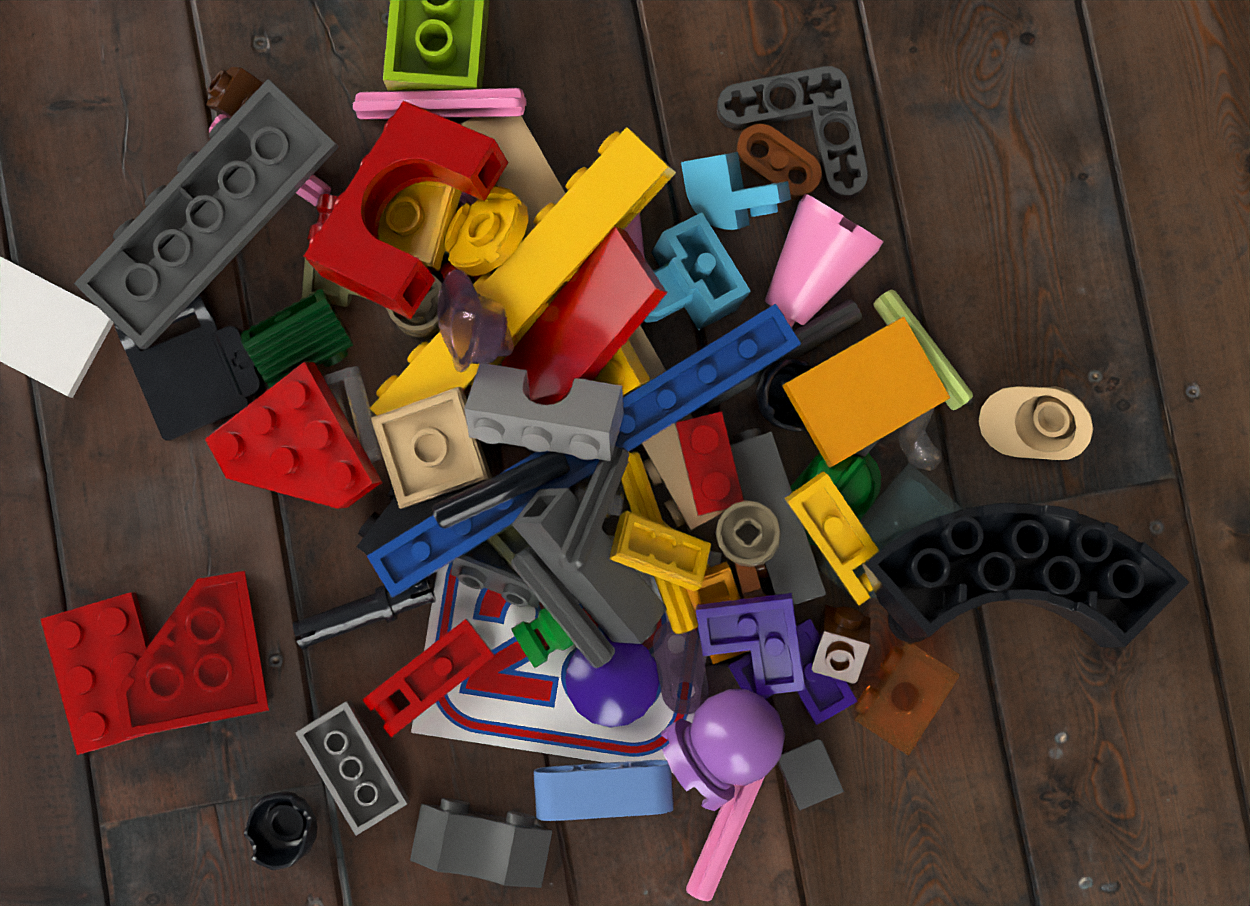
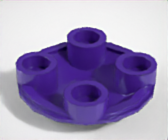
(617, 690)

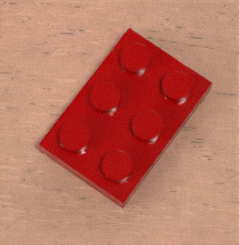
(91, 657)

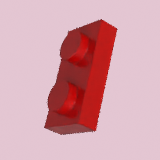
(709, 463)

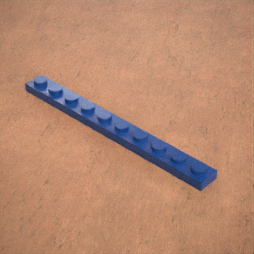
(646, 414)

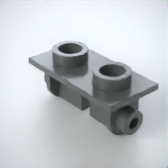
(482, 569)

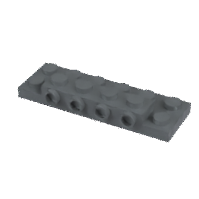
(205, 214)

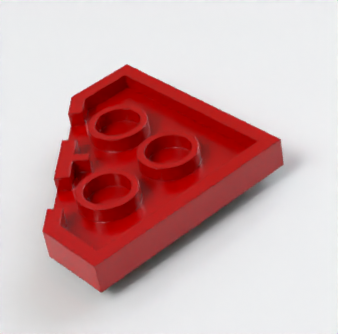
(296, 444)
(198, 664)

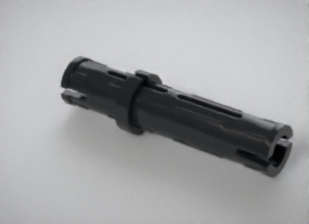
(361, 613)

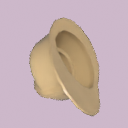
(1036, 423)

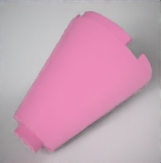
(817, 260)

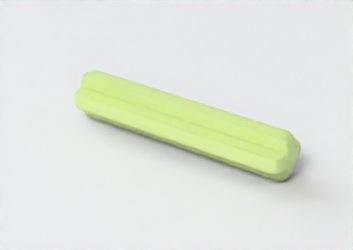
(891, 309)

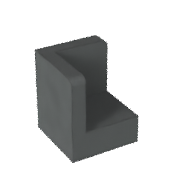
(809, 774)

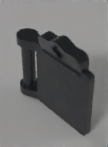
(194, 374)

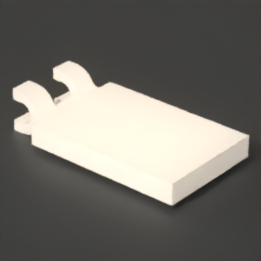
(47, 329)

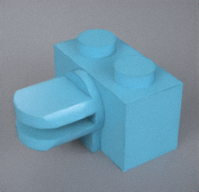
(696, 274)

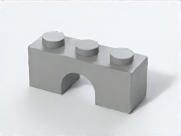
(579, 425)

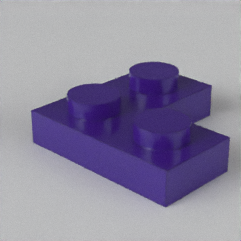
(759, 625)
(822, 694)

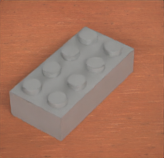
(353, 767)

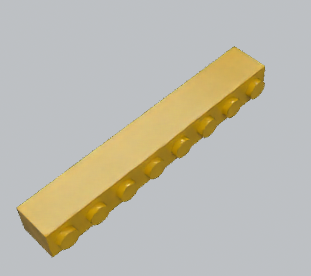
(544, 261)

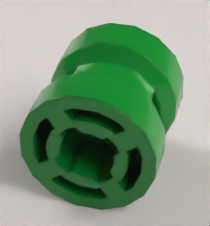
(531, 642)

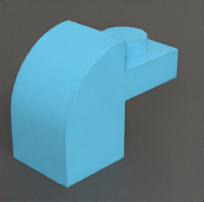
(718, 192)

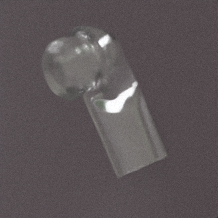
(918, 445)

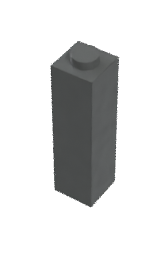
(765, 481)
(606, 589)

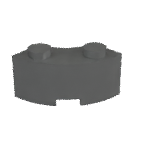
(481, 844)

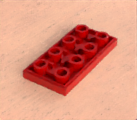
(588, 319)

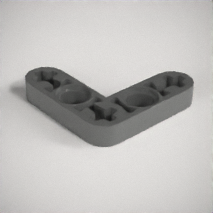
(821, 111)

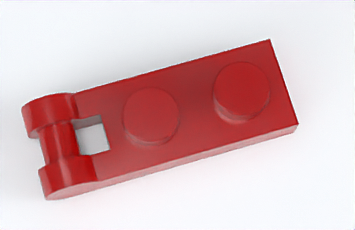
(430, 676)

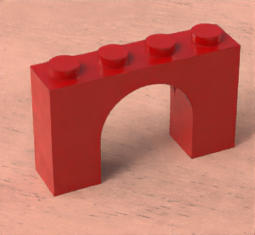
(410, 151)

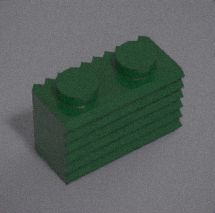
(296, 335)

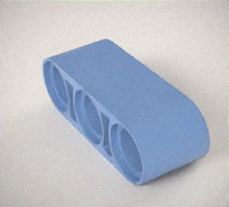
(603, 790)

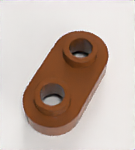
(781, 159)

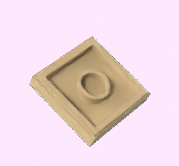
(430, 448)

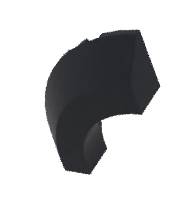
(1023, 556)

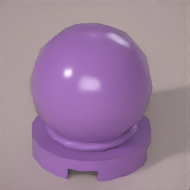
(729, 743)

